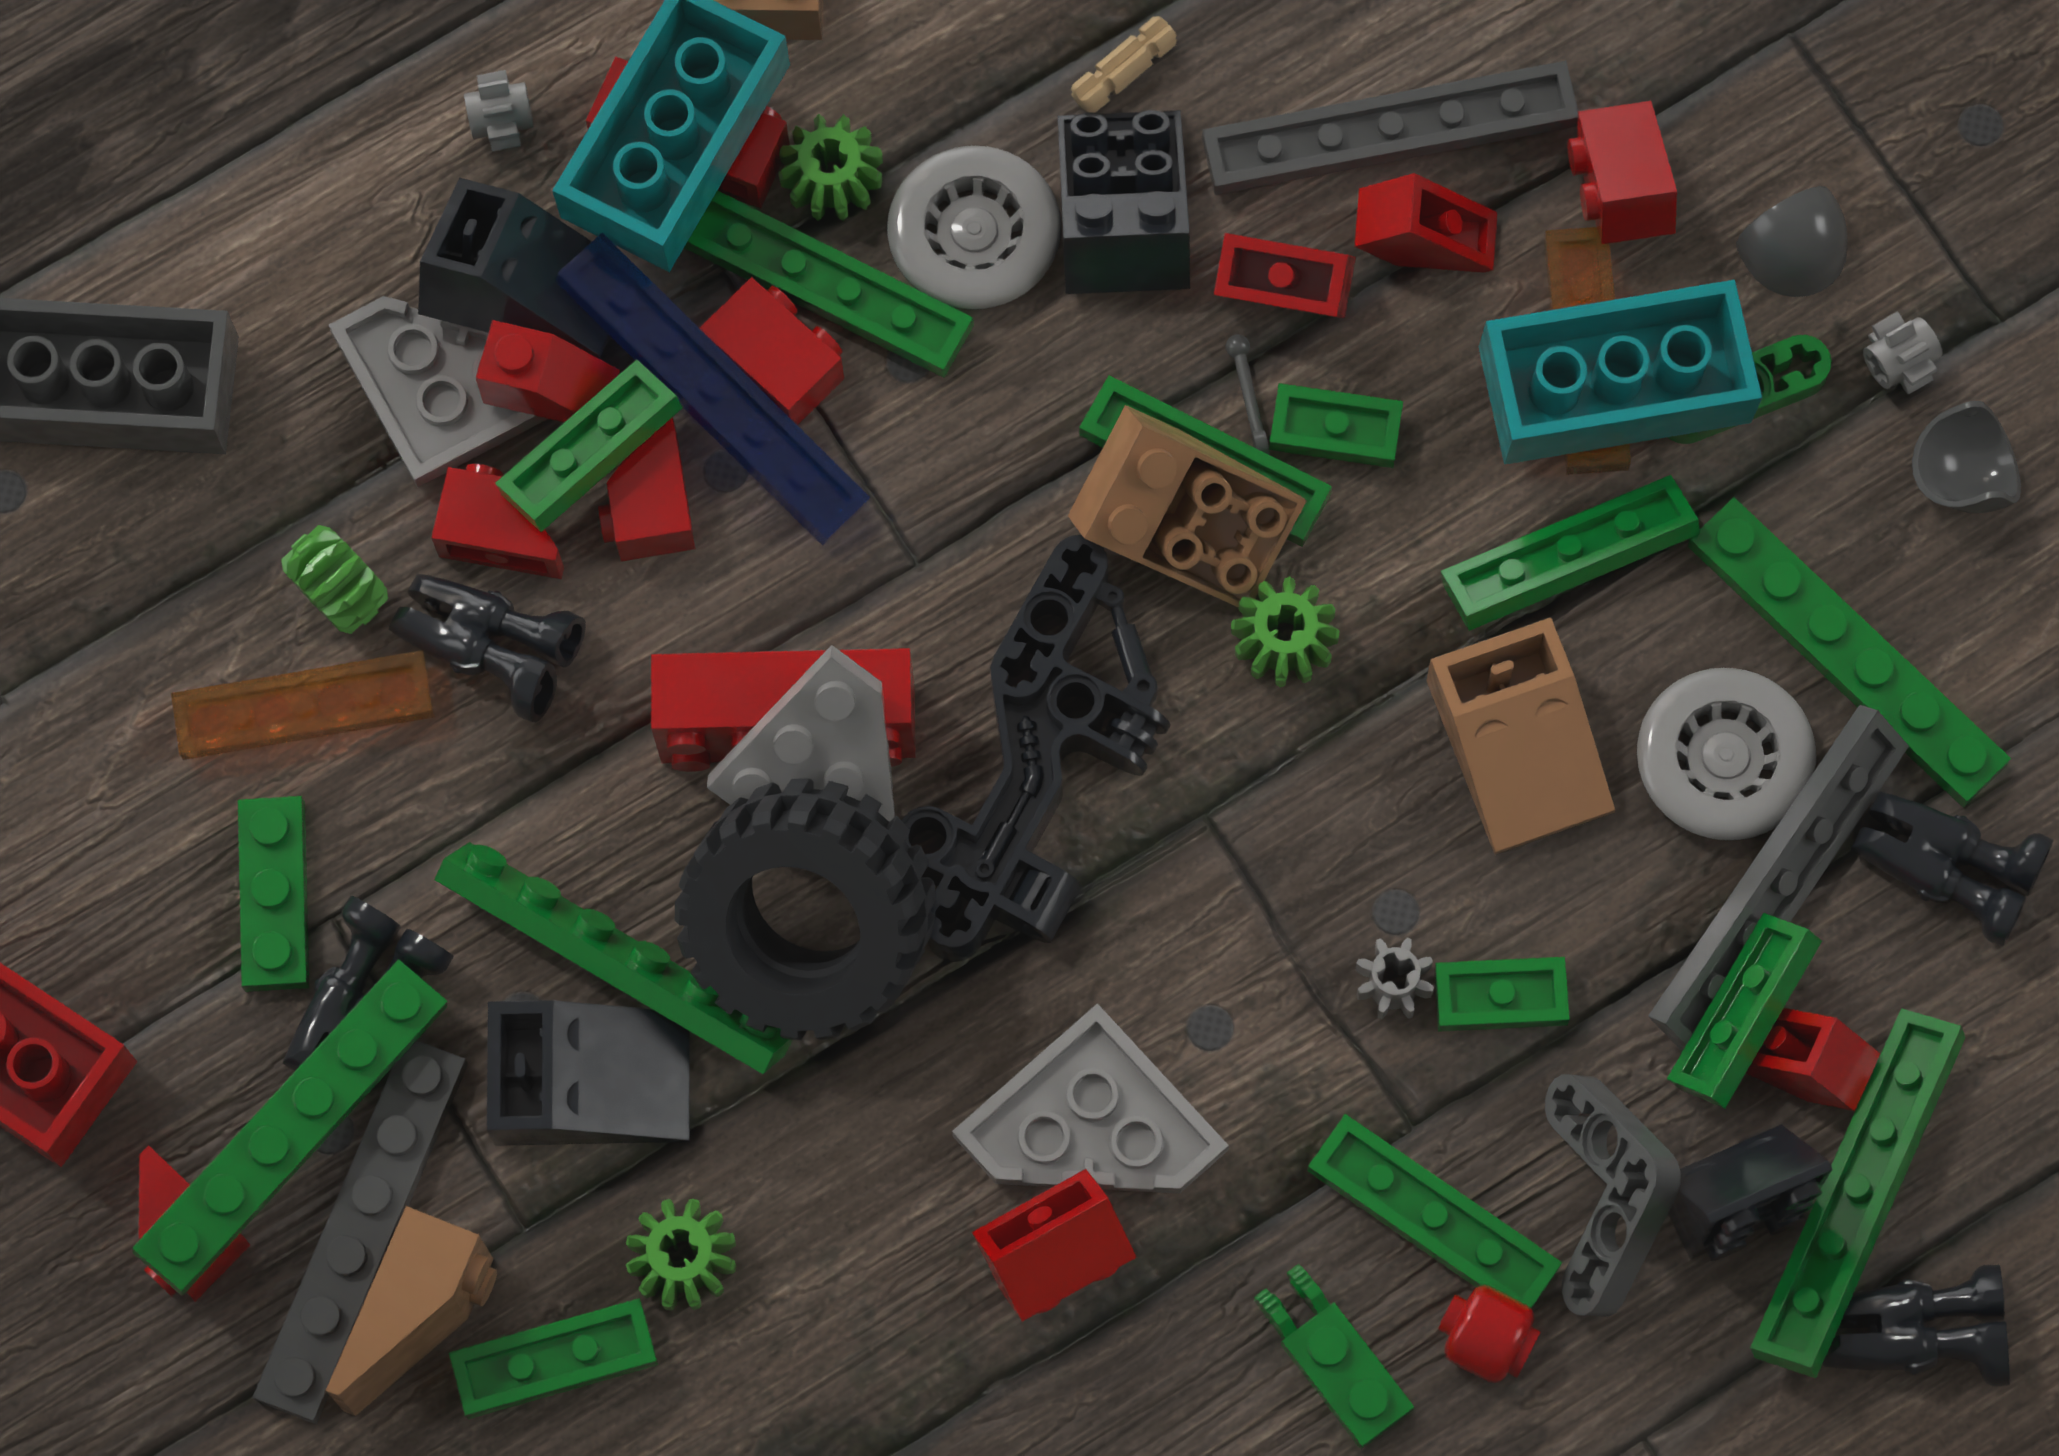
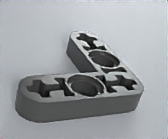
(1640, 1188)

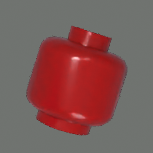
(1489, 1333)

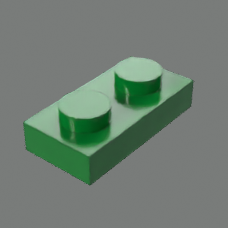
(1336, 425)
(1501, 994)

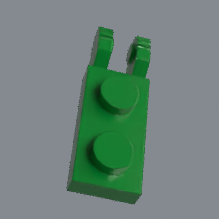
(1337, 1362)

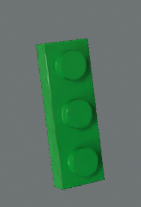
(588, 445)
(273, 894)
(1744, 1010)
(553, 1358)

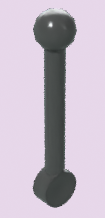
(1238, 347)

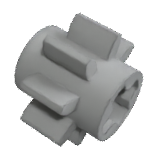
(498, 110)
(1902, 352)
(1401, 962)

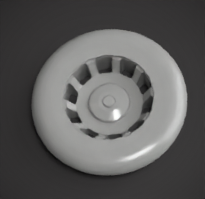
(974, 229)
(1725, 753)

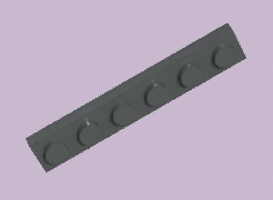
(1390, 127)
(1786, 864)
(360, 1229)

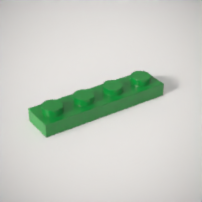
(1116, 394)
(1570, 552)
(1431, 1213)

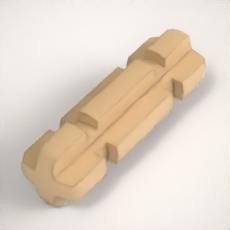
(1124, 64)

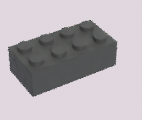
(116, 375)

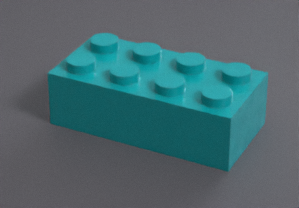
(672, 128)
(1619, 371)

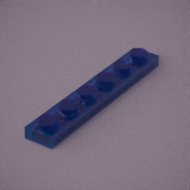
(712, 388)

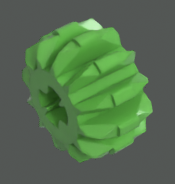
(834, 189)
(334, 579)
(1308, 638)
(658, 1265)

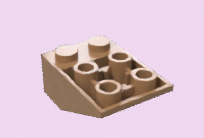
(1184, 508)
(1520, 735)

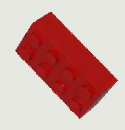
(714, 699)
(52, 1069)

